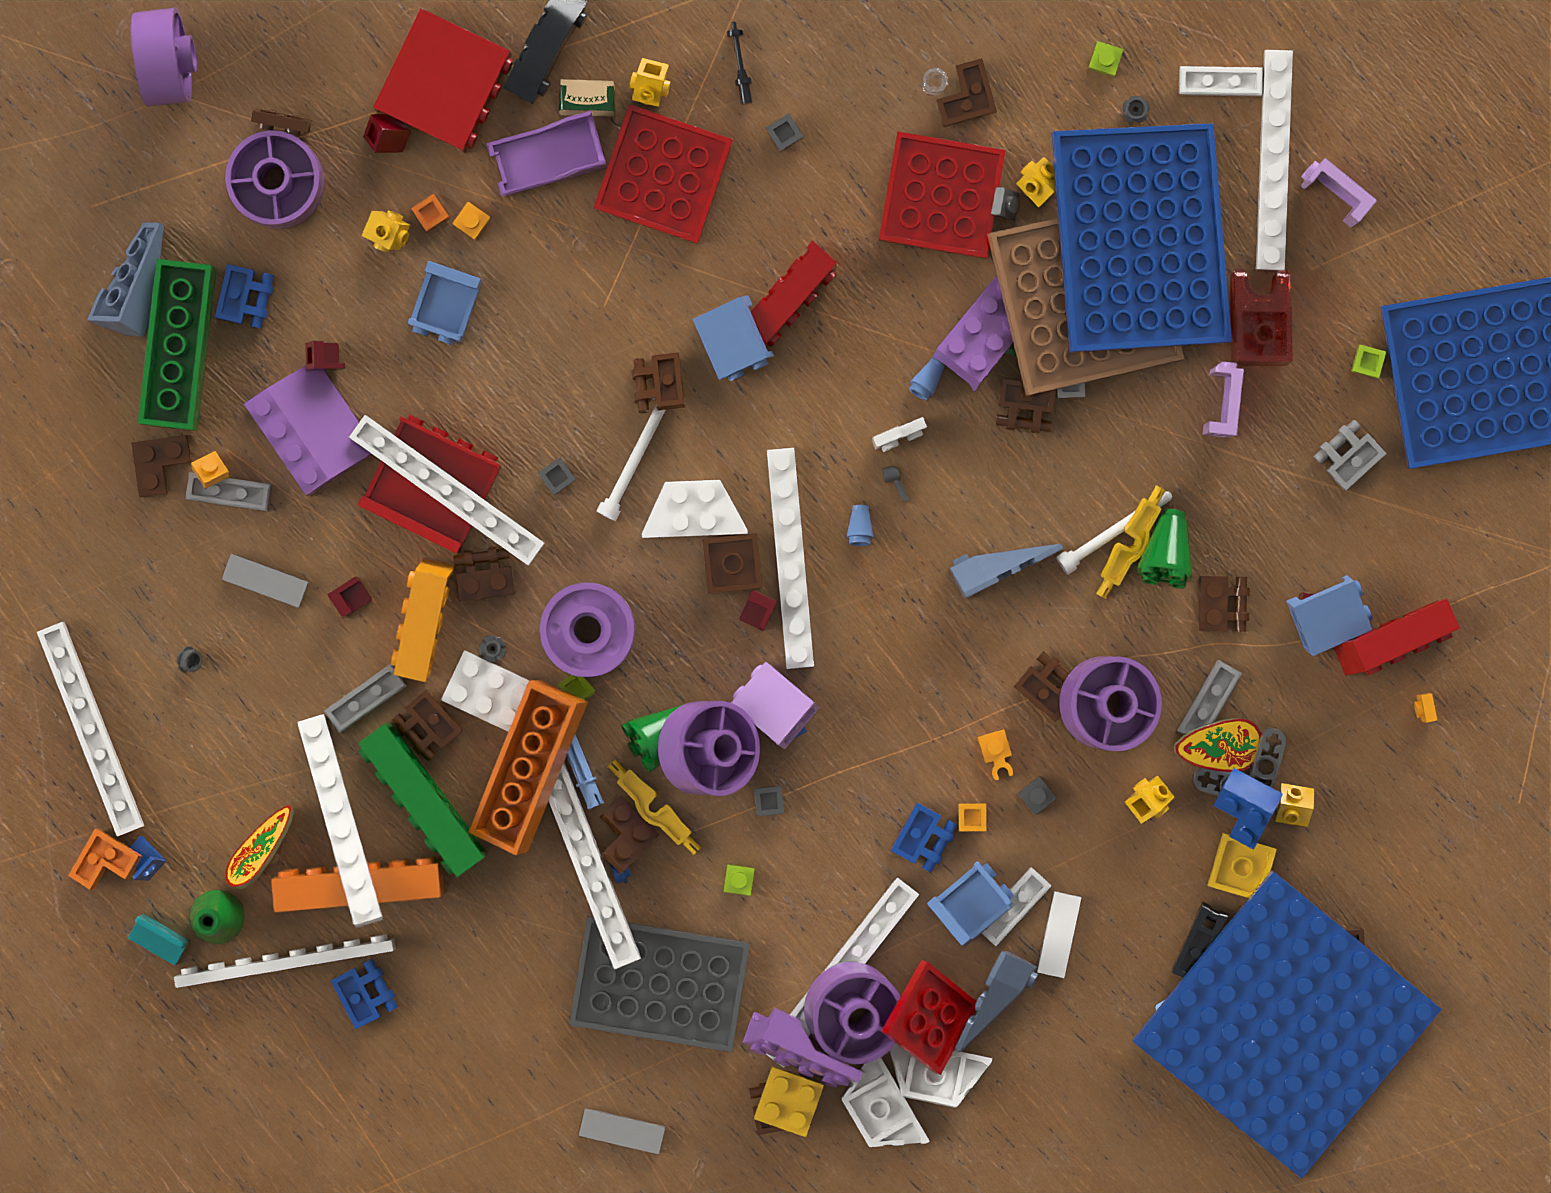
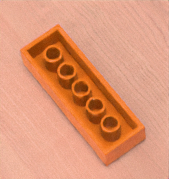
(528, 766)
(325, 888)

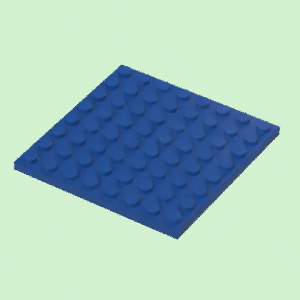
(1286, 1024)

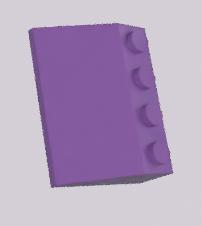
(308, 428)

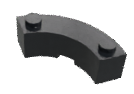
(543, 48)

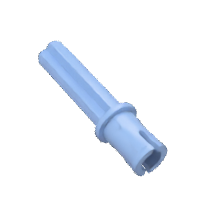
(583, 775)

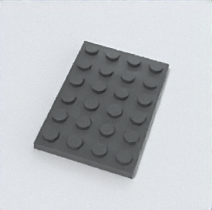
(677, 992)

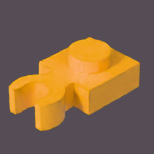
(996, 749)

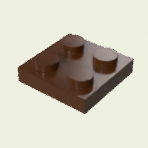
(732, 563)

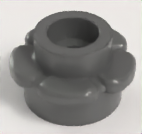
(1141, 114)
(498, 643)
(189, 660)

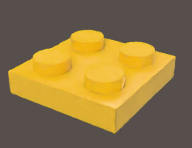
(1240, 868)
(788, 1101)

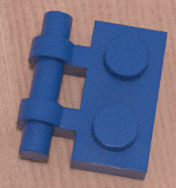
(236, 293)
(915, 834)
(356, 997)

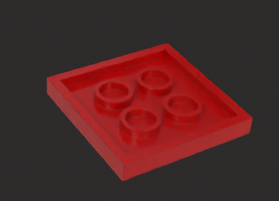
(930, 1017)

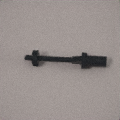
(742, 79)

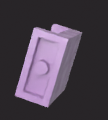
(1342, 187)
(1231, 401)
(775, 704)

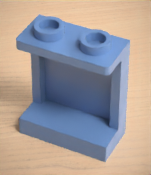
(445, 303)
(732, 339)
(1331, 616)
(972, 903)

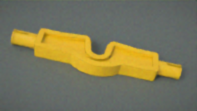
(1123, 555)
(664, 817)

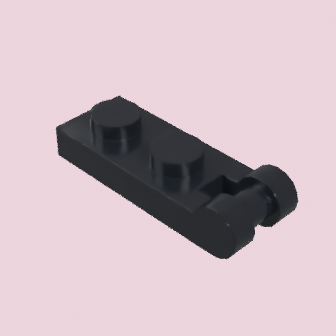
(1199, 938)

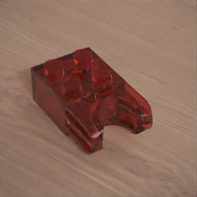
(1261, 313)

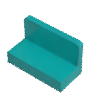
(158, 939)

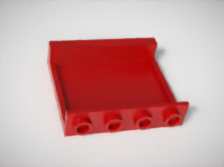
(444, 80)
(412, 508)

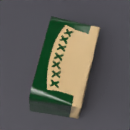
(586, 96)

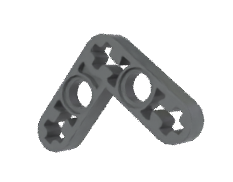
(1263, 744)

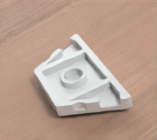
(693, 510)
(945, 1089)
(880, 1108)

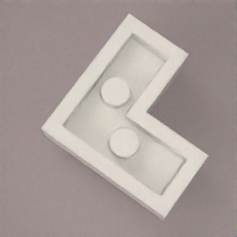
(889, 439)

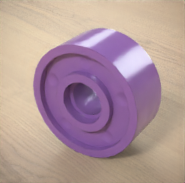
(162, 56)
(296, 196)
(560, 635)
(1086, 696)
(709, 748)
(835, 997)

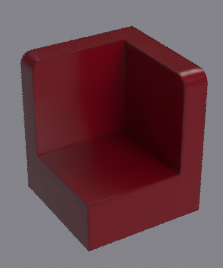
(386, 134)
(322, 356)
(350, 597)
(757, 610)

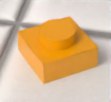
(471, 220)
(210, 469)
(1425, 707)
(971, 816)

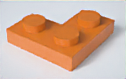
(101, 853)

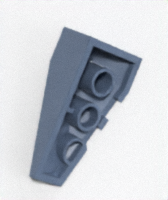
(128, 299)
(985, 570)
(1006, 984)

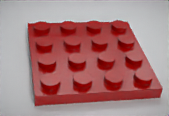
(663, 174)
(941, 195)

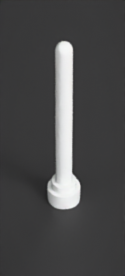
(611, 506)
(1069, 560)

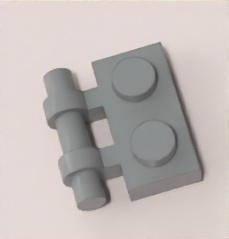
(1355, 461)

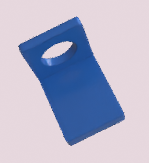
(150, 862)

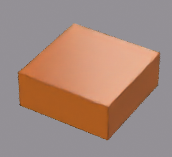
(430, 213)

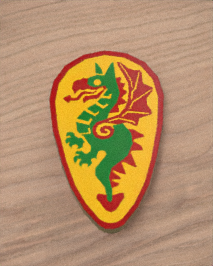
(1220, 745)
(258, 849)

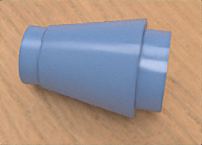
(926, 381)
(860, 526)

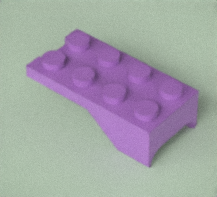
(548, 154)
(978, 338)
(786, 1041)

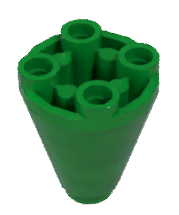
(1168, 552)
(644, 736)
(225, 911)

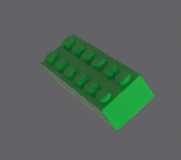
(177, 345)
(422, 798)

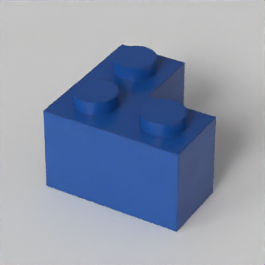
(1250, 803)

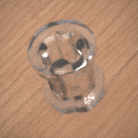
(936, 73)

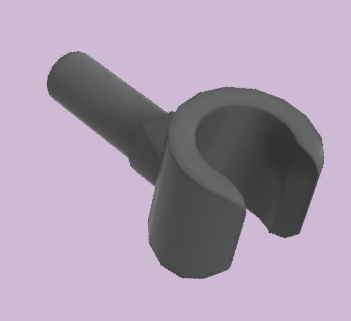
(891, 474)

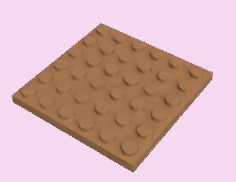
(1034, 300)

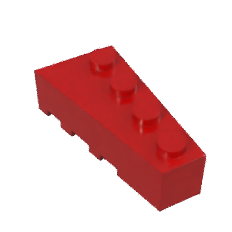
(792, 292)
(1397, 637)

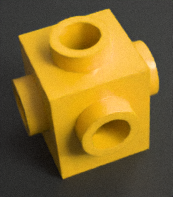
(650, 82)
(1038, 181)
(386, 230)
(1149, 799)
(1295, 805)

